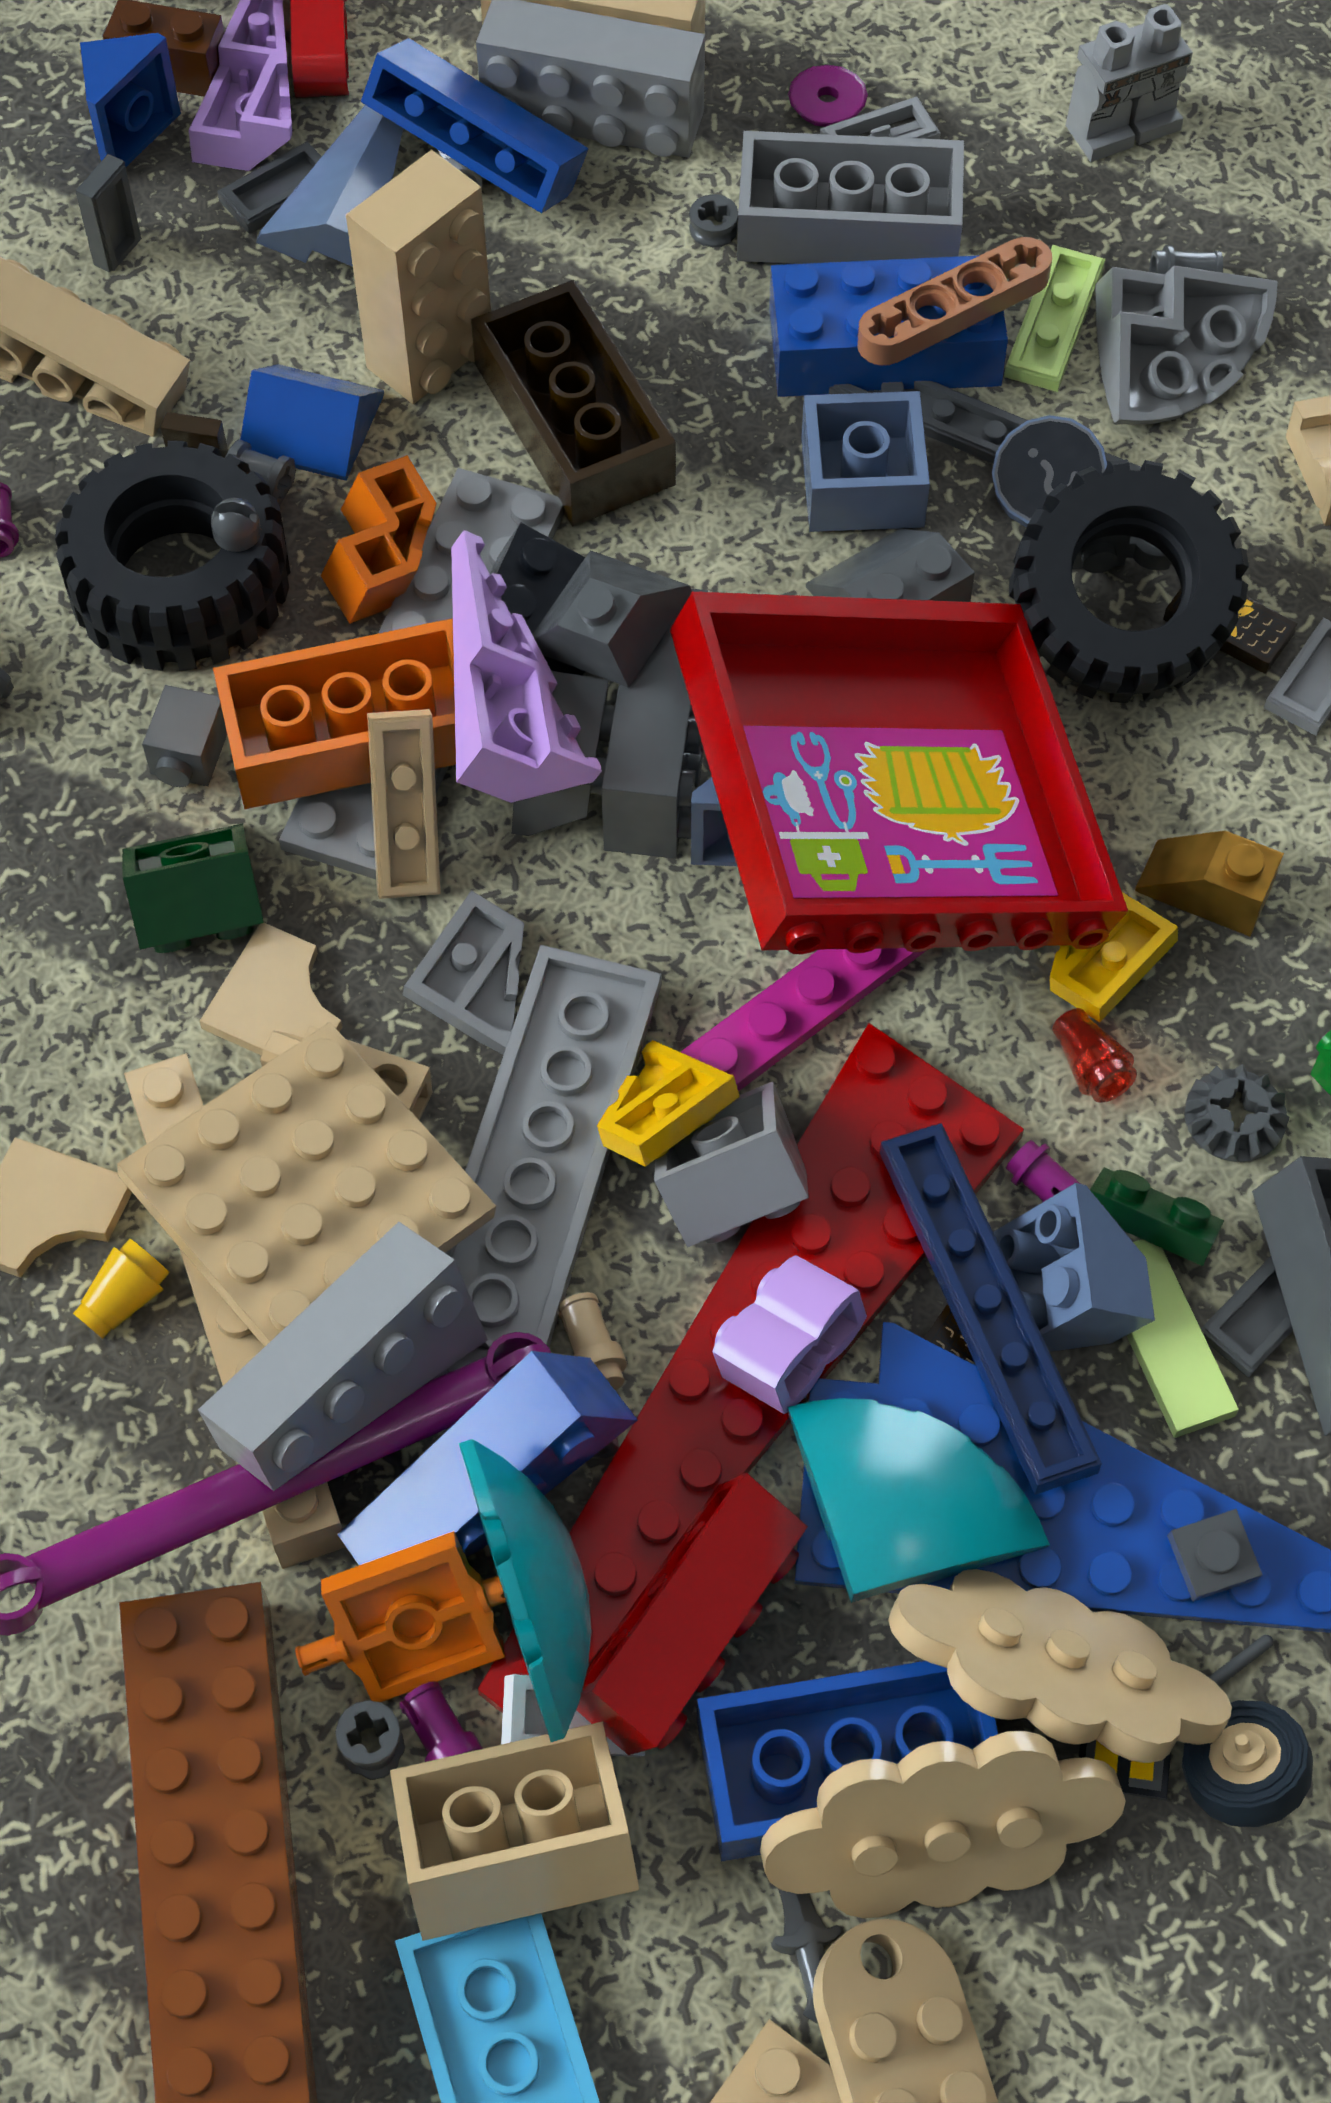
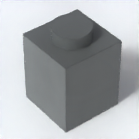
(185, 737)

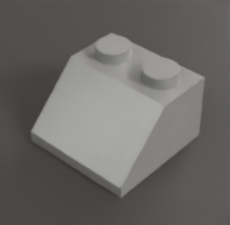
(733, 1169)

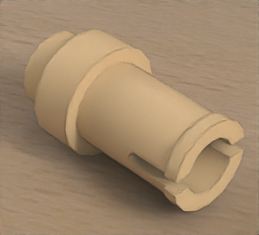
(591, 1337)

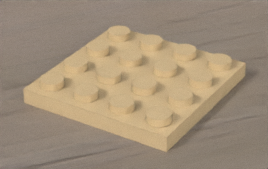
(299, 1180)

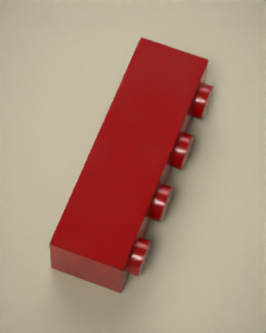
(689, 1614)

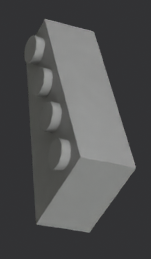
(346, 1358)

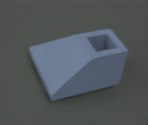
(1077, 1271)

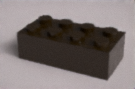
(574, 402)

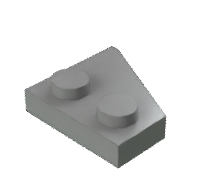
(473, 972)

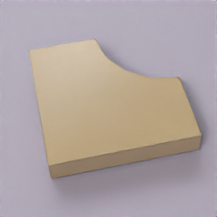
(267, 992)
(53, 1201)

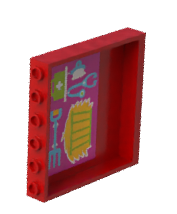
(894, 774)

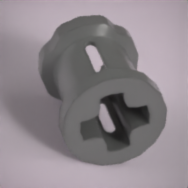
(276, 472)
(349, 1741)

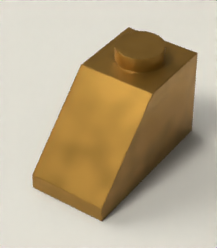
(1212, 877)

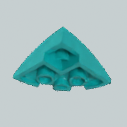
(907, 1495)
(538, 1579)

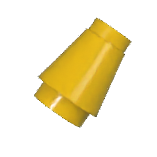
(121, 1288)

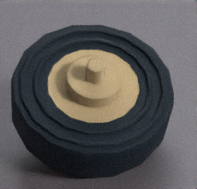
(1253, 1769)

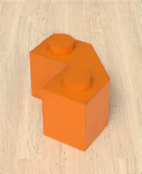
(390, 521)

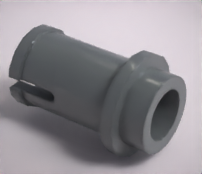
(1165, 259)

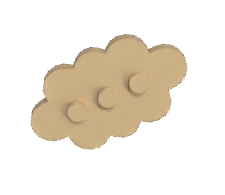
(1059, 1665)
(942, 1824)

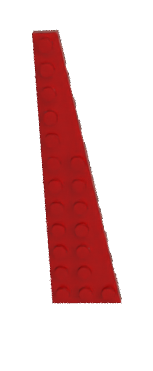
(706, 1429)

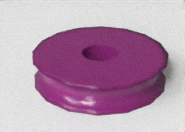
(827, 80)

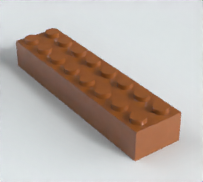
(215, 1850)

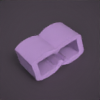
(788, 1333)

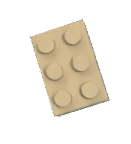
(513, 1831)

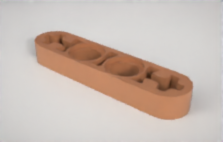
(960, 306)

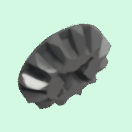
(1213, 1126)

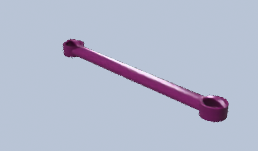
(239, 1494)

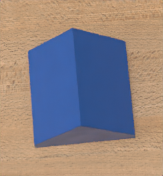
(129, 92)
(308, 418)

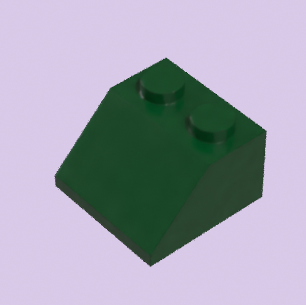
(191, 888)

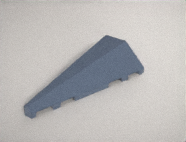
(341, 180)

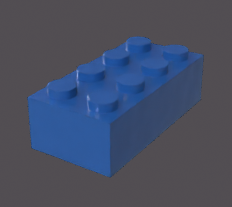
(817, 325)
(780, 1742)

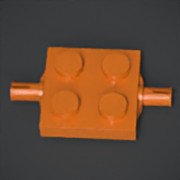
(409, 1619)

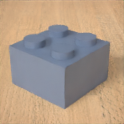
(864, 461)

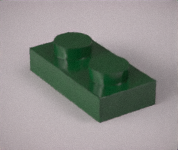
(1168, 1222)

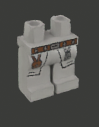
(1129, 84)

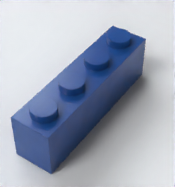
(474, 125)

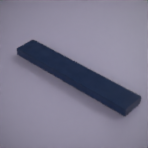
(990, 1310)

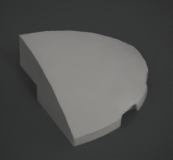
(1176, 338)

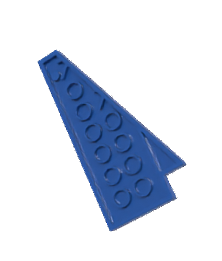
(1101, 1530)

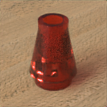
(1095, 1058)

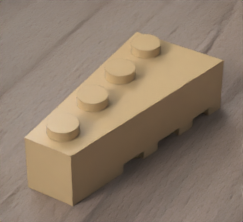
(85, 353)

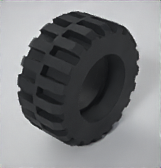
(1175, 522)
(183, 614)

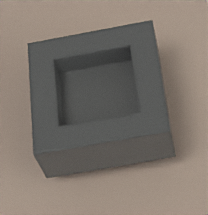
(1214, 1555)

